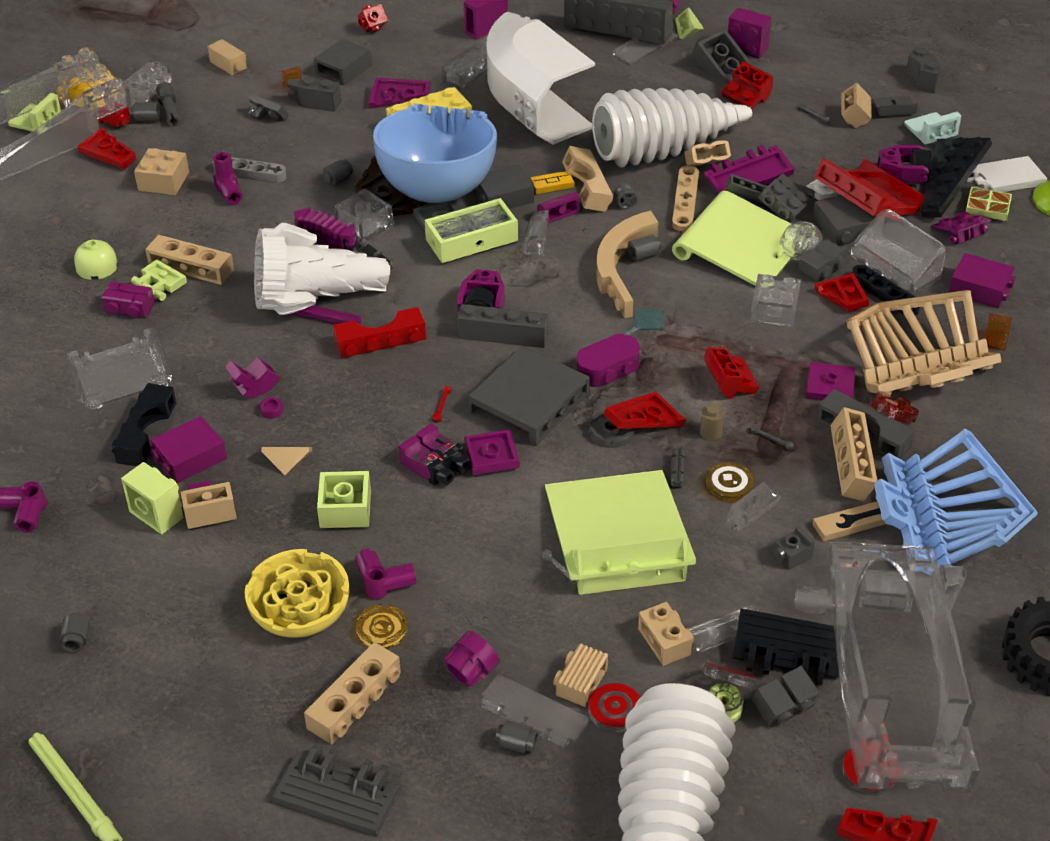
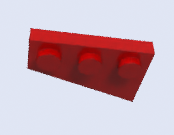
(874, 826)

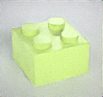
(152, 497)
(344, 499)

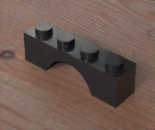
(153, 404)

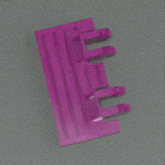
(759, 169)

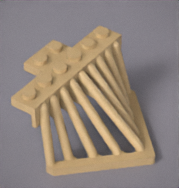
(920, 368)

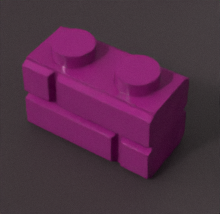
(128, 299)

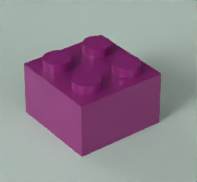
(750, 31)

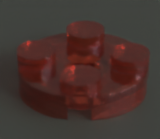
(897, 409)

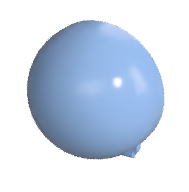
(435, 153)

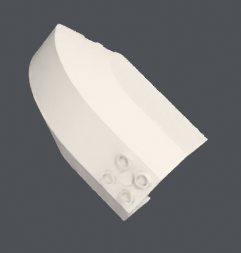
(521, 68)

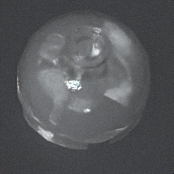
(800, 238)

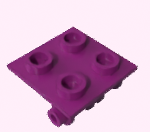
(963, 226)

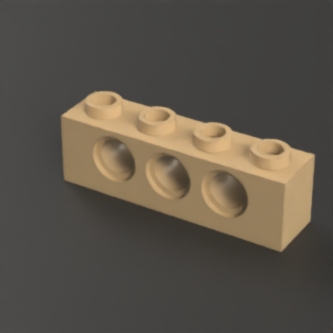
(191, 259)
(853, 454)
(352, 693)

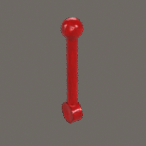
(437, 416)

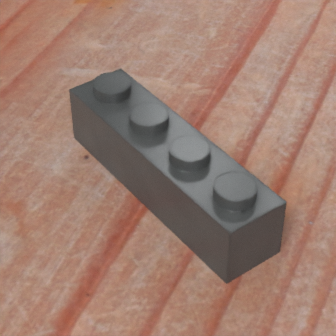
(744, 187)

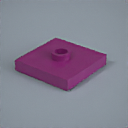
(826, 377)
(491, 452)

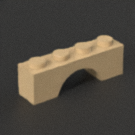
(595, 191)

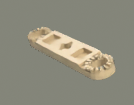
(686, 188)

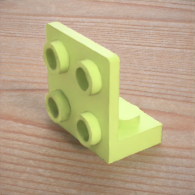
(39, 115)

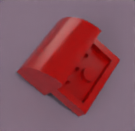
(748, 86)
(729, 372)

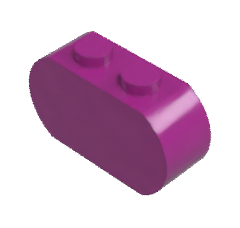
(609, 359)

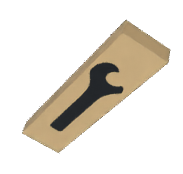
(848, 521)

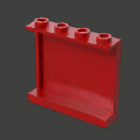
(870, 188)

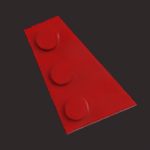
(107, 149)
(644, 412)

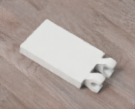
(1007, 175)

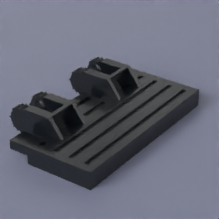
(786, 640)

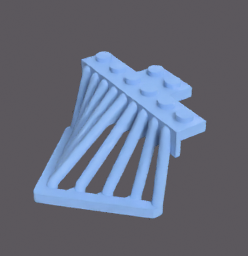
(912, 507)

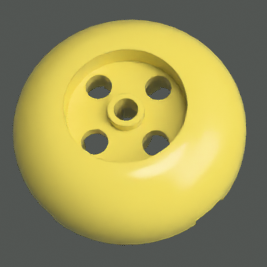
(314, 590)

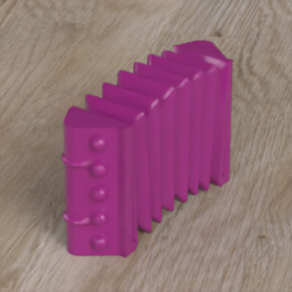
(326, 228)

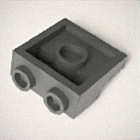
(785, 198)

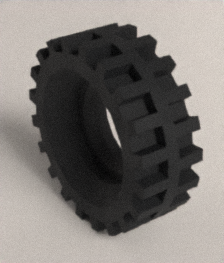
(1022, 627)

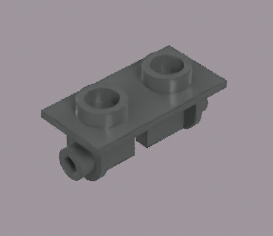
(367, 247)

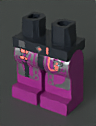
(433, 456)

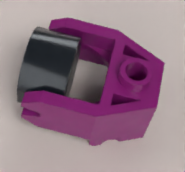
(919, 161)
(482, 289)

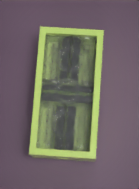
(471, 230)

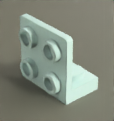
(934, 127)

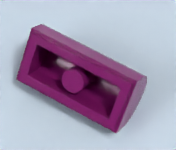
(561, 206)

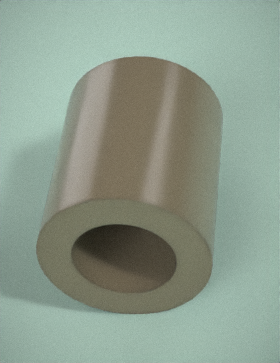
(712, 421)

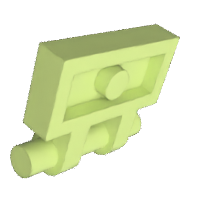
(163, 277)

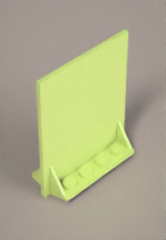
(620, 531)

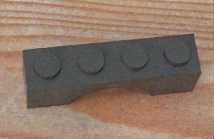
(889, 434)

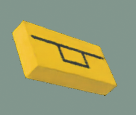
(552, 182)

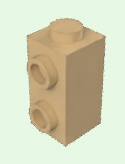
(227, 57)

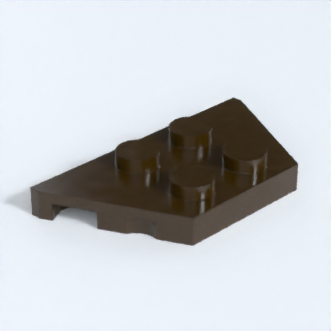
(377, 183)

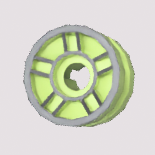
(731, 695)

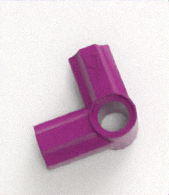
(225, 178)
(29, 501)
(378, 578)

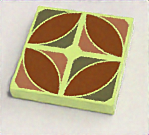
(988, 203)

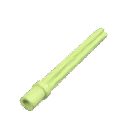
(99, 823)

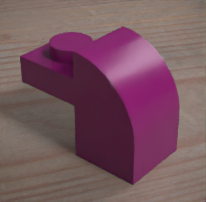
(255, 379)

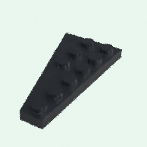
(951, 167)

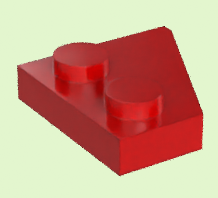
(844, 292)

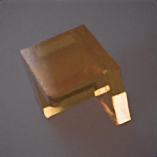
(997, 331)

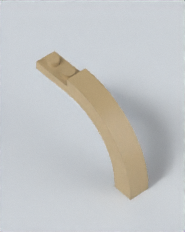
(612, 249)

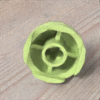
(95, 259)

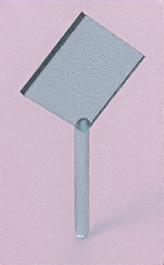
(647, 320)

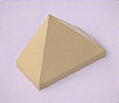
(286, 457)

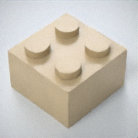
(161, 171)

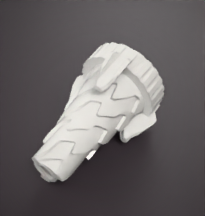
(295, 272)

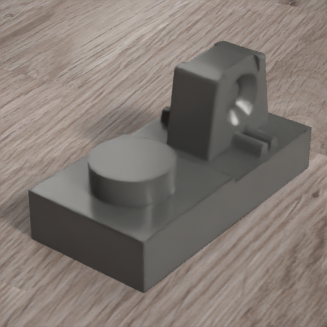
(261, 106)

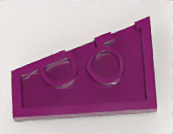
(397, 91)

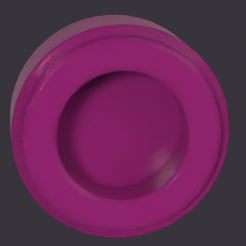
(271, 407)

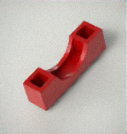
(357, 339)

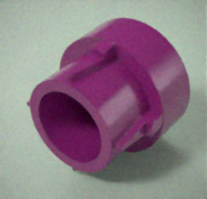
(471, 659)

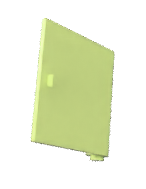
(736, 238)

